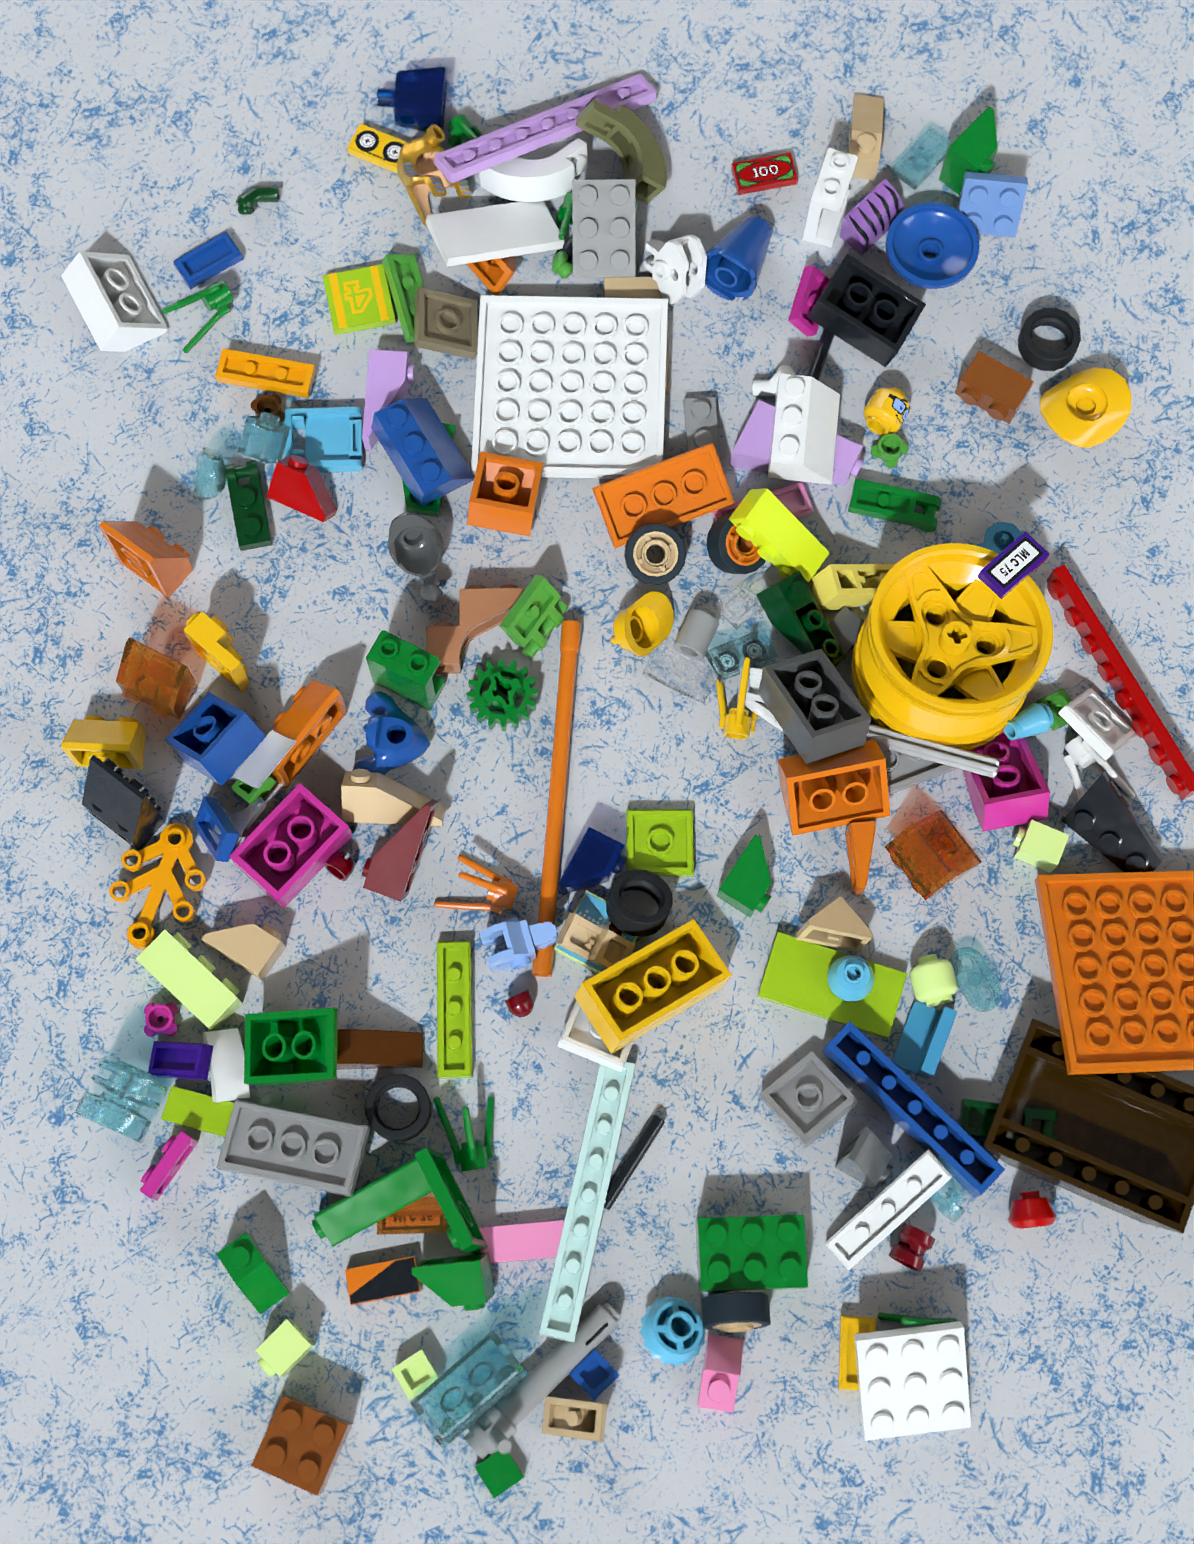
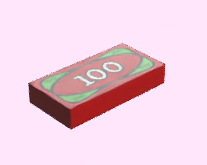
(764, 173)

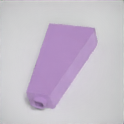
(754, 445)

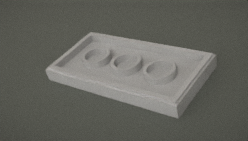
(293, 1148)

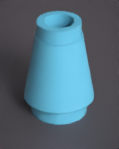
(1031, 721)

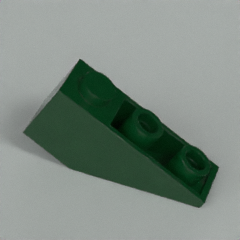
(799, 617)

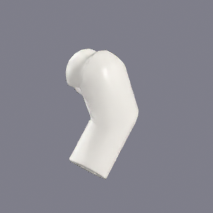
(768, 388)

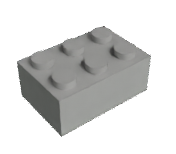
(604, 228)

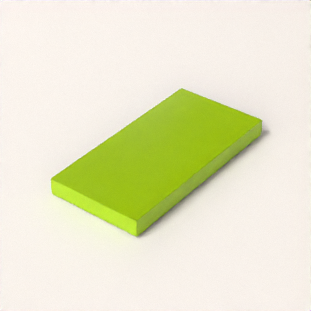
(798, 980)

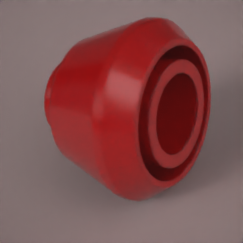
(1031, 1211)

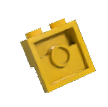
(214, 645)

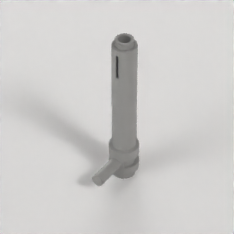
(501, 1419)

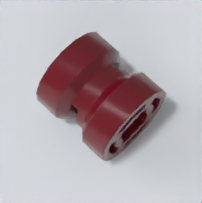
(911, 1247)

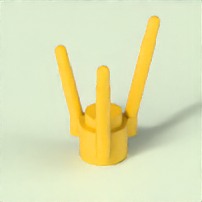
(736, 723)

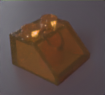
(155, 680)
(932, 854)

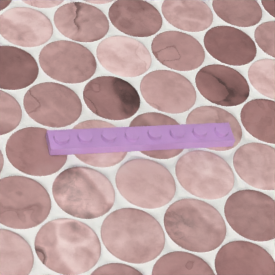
(537, 130)

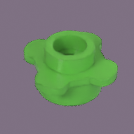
(889, 441)

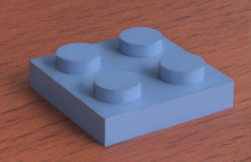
(993, 202)

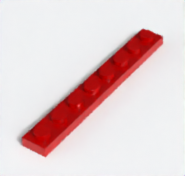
(1127, 690)

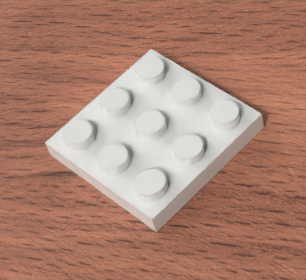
(912, 1380)

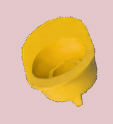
(644, 624)

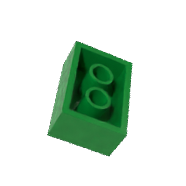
(751, 1253)

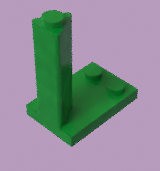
(396, 1190)

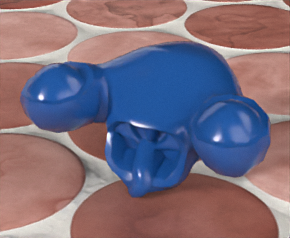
(390, 735)

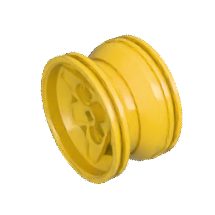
(945, 587)

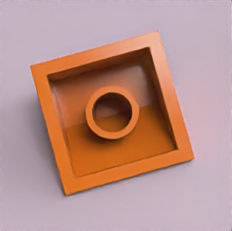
(504, 493)

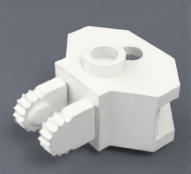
(675, 266)

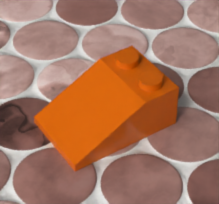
(148, 554)

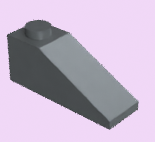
(866, 1159)

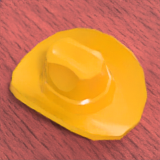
(1087, 406)

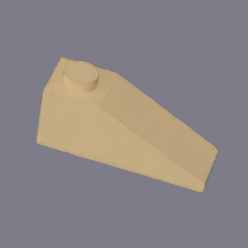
(866, 135)
(381, 800)

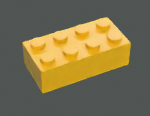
(652, 986)

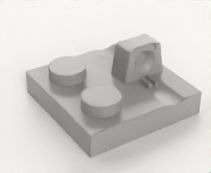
(809, 1099)

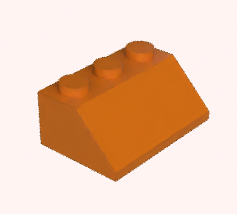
(309, 722)
(835, 789)

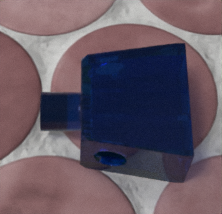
(417, 98)

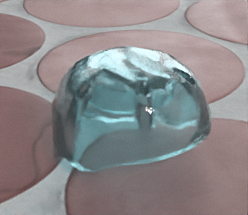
(209, 476)

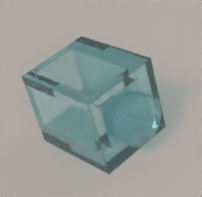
(264, 438)

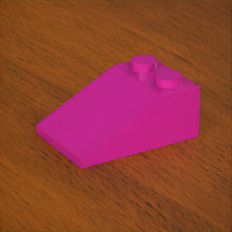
(1016, 791)

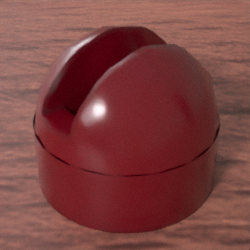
(339, 866)
(520, 1004)

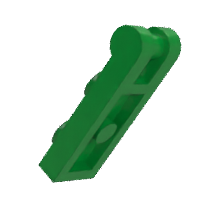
(894, 504)

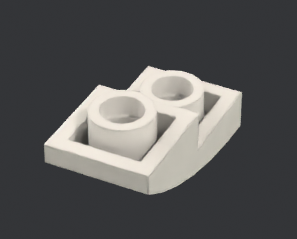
(226, 1065)

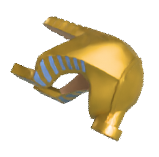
(421, 175)

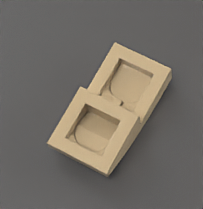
(593, 942)

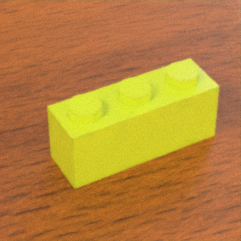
(778, 535)

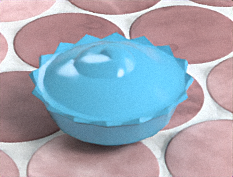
(672, 1330)

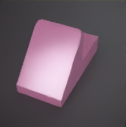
(720, 1373)

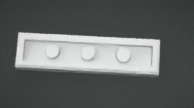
(888, 1209)

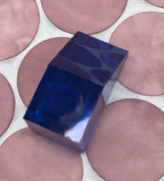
(593, 862)

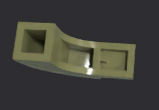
(631, 142)

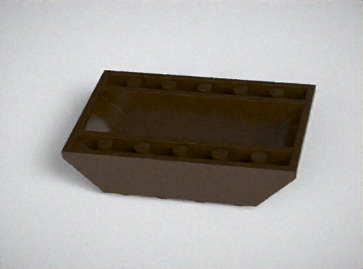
(1116, 1134)

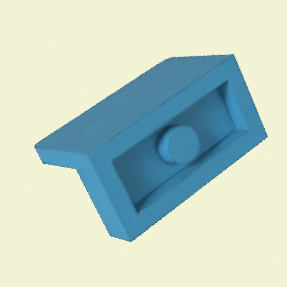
(923, 1039)

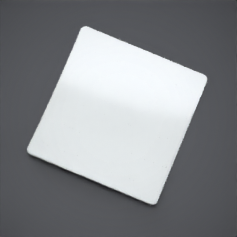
(264, 759)

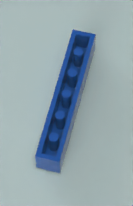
(913, 1110)

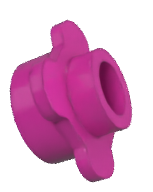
(153, 1012)

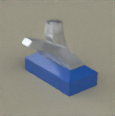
(224, 829)

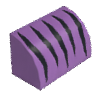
(871, 217)

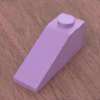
(386, 384)

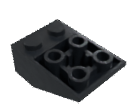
(121, 804)

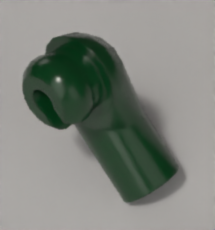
(254, 195)

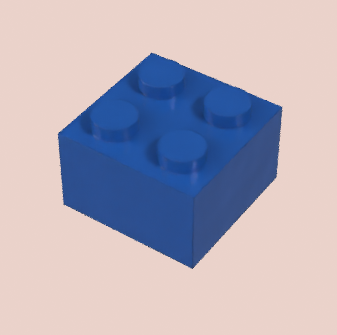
(215, 738)

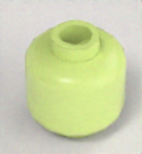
(933, 980)

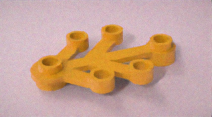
(159, 880)

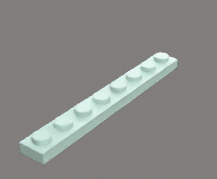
(586, 1203)

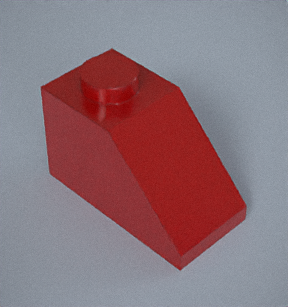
(301, 488)

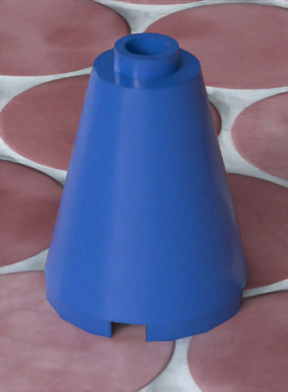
(738, 259)

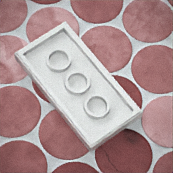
(494, 232)

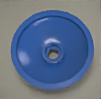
(933, 231)

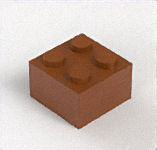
(301, 1445)

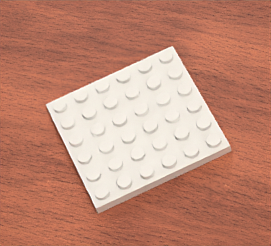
(571, 383)

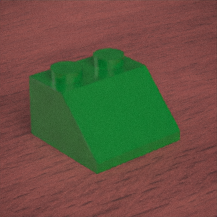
(971, 152)

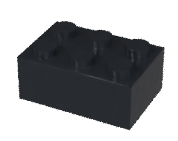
(866, 310)

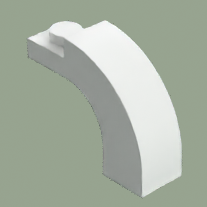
(537, 179)

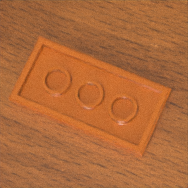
(664, 493)

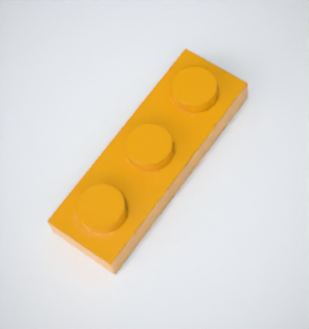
(265, 373)

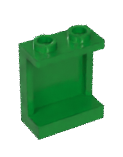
(405, 670)

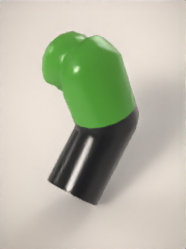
(561, 260)

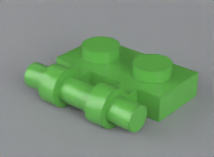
(534, 616)

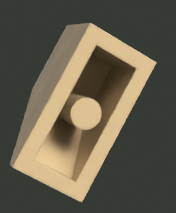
(248, 947)

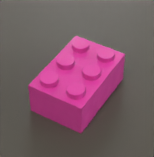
(291, 845)

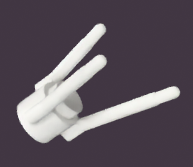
(1082, 753)

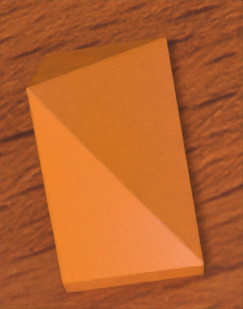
(495, 272)

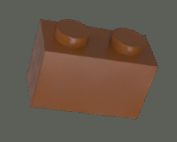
(993, 387)

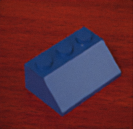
(421, 449)

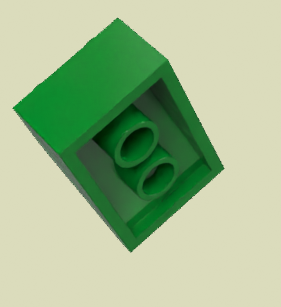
(290, 1047)

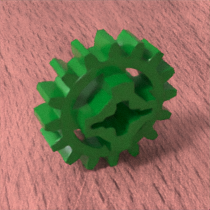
(491, 701)

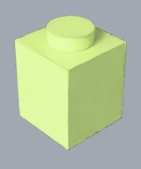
(1040, 845)
(283, 1349)

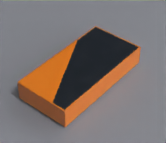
(382, 1281)

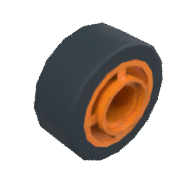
(724, 551)

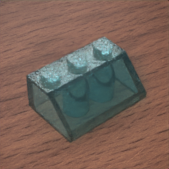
(468, 1389)

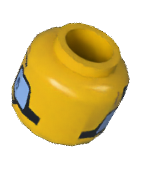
(886, 410)

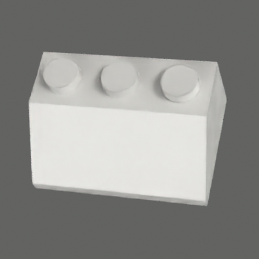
(113, 300)
(803, 430)

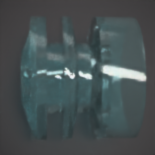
(121, 1099)

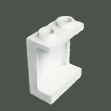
(830, 197)

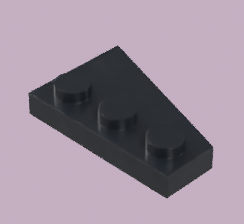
(1110, 828)

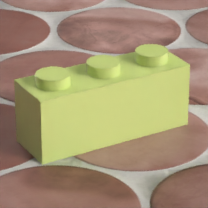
(190, 979)

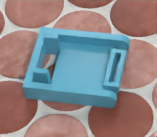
(331, 438)

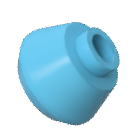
(858, 985)

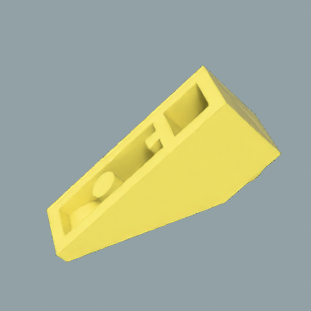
(847, 585)

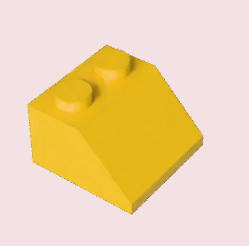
(118, 740)

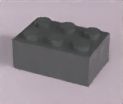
(814, 706)

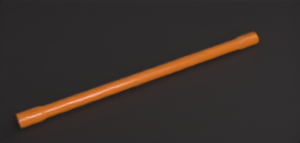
(569, 649)

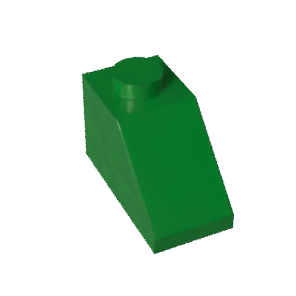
(748, 881)
(253, 1272)
(458, 1279)

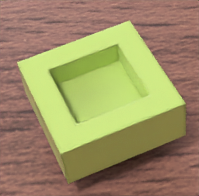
(415, 1374)

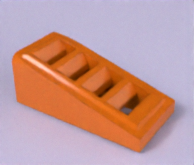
(859, 849)

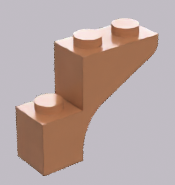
(478, 612)

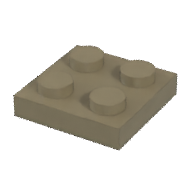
(446, 323)

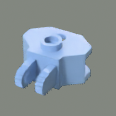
(520, 941)

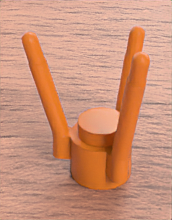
(501, 890)

